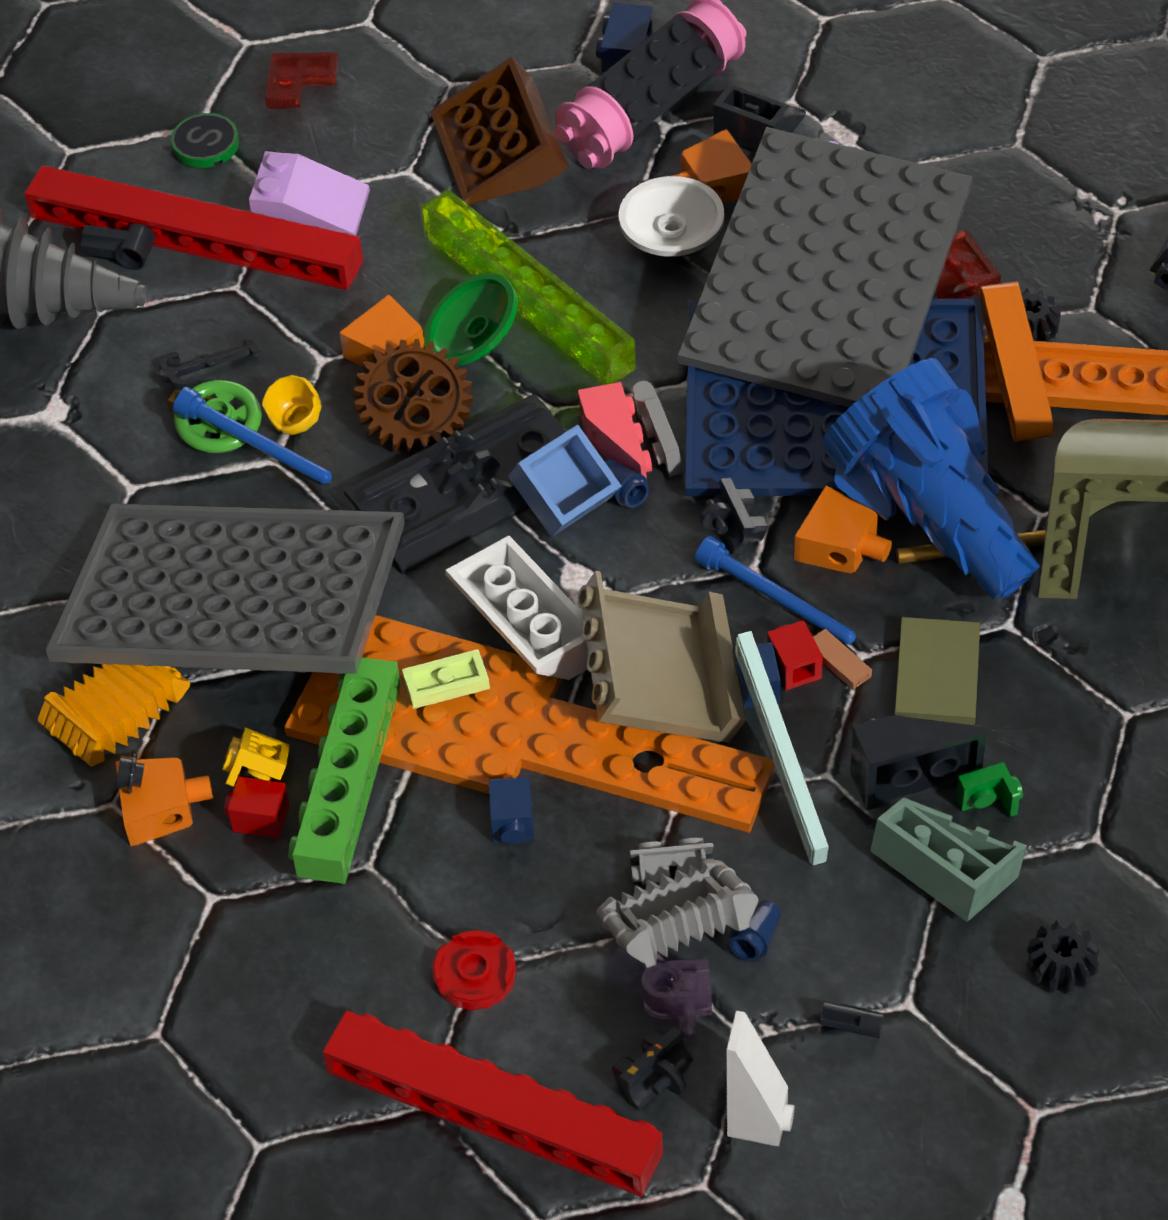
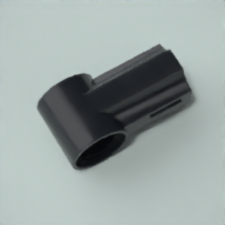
(127, 246)

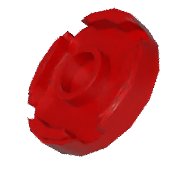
(474, 970)

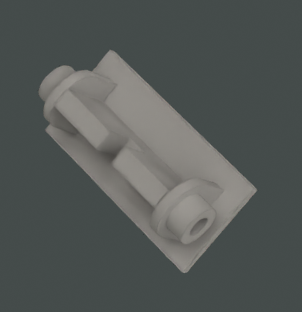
(656, 859)

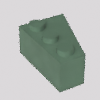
(945, 859)

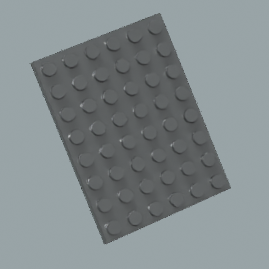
(825, 269)
(229, 588)

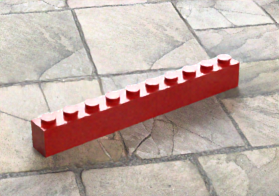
(198, 227)

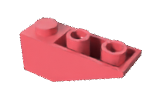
(610, 427)

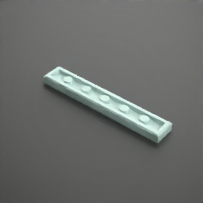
(781, 749)

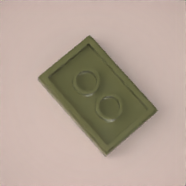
(938, 670)

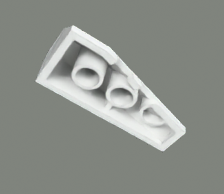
(755, 1088)

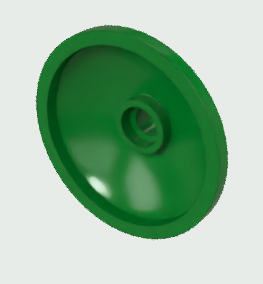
(473, 318)

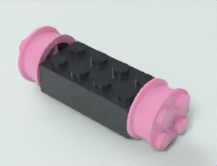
(649, 82)

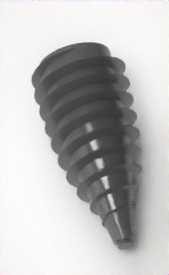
(52, 280)

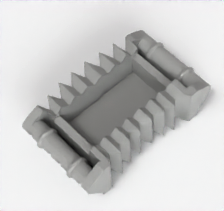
(678, 910)

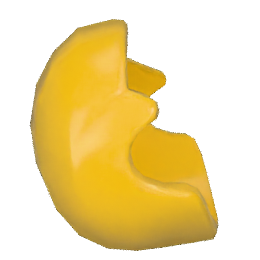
(292, 405)

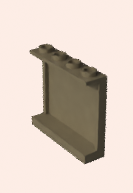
(661, 663)

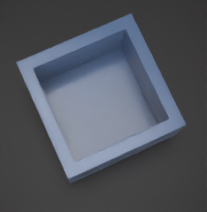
(564, 480)

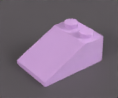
(308, 193)

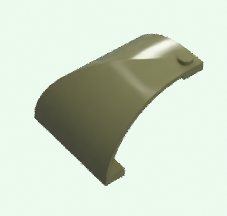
(1092, 469)

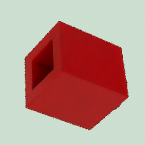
(796, 654)
(257, 807)

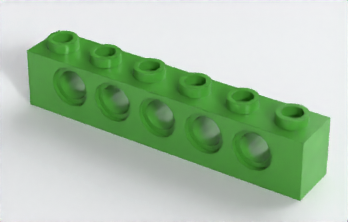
(365, 710)

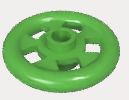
(224, 391)

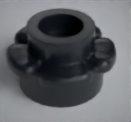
(129, 773)

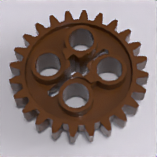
(385, 380)

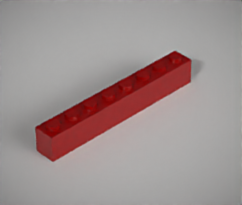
(494, 1102)

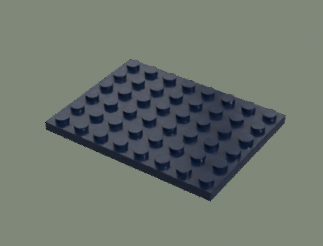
(775, 437)

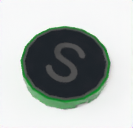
(204, 140)

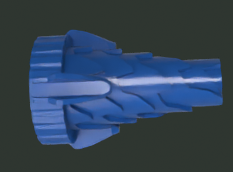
(921, 448)

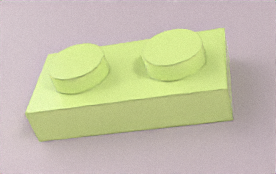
(445, 679)

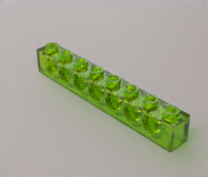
(541, 295)

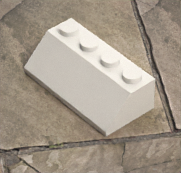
(524, 608)

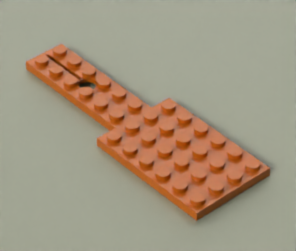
(526, 728)

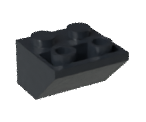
(749, 113)

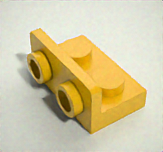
(259, 753)

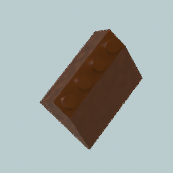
(499, 135)

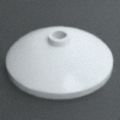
(671, 216)

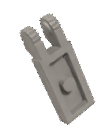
(657, 426)

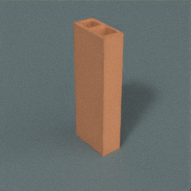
(842, 660)

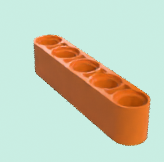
(1016, 362)

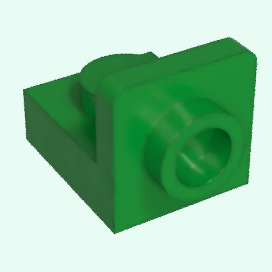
(988, 785)

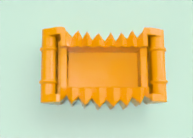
(110, 707)

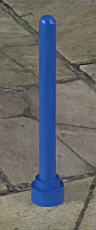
(191, 405)
(714, 555)

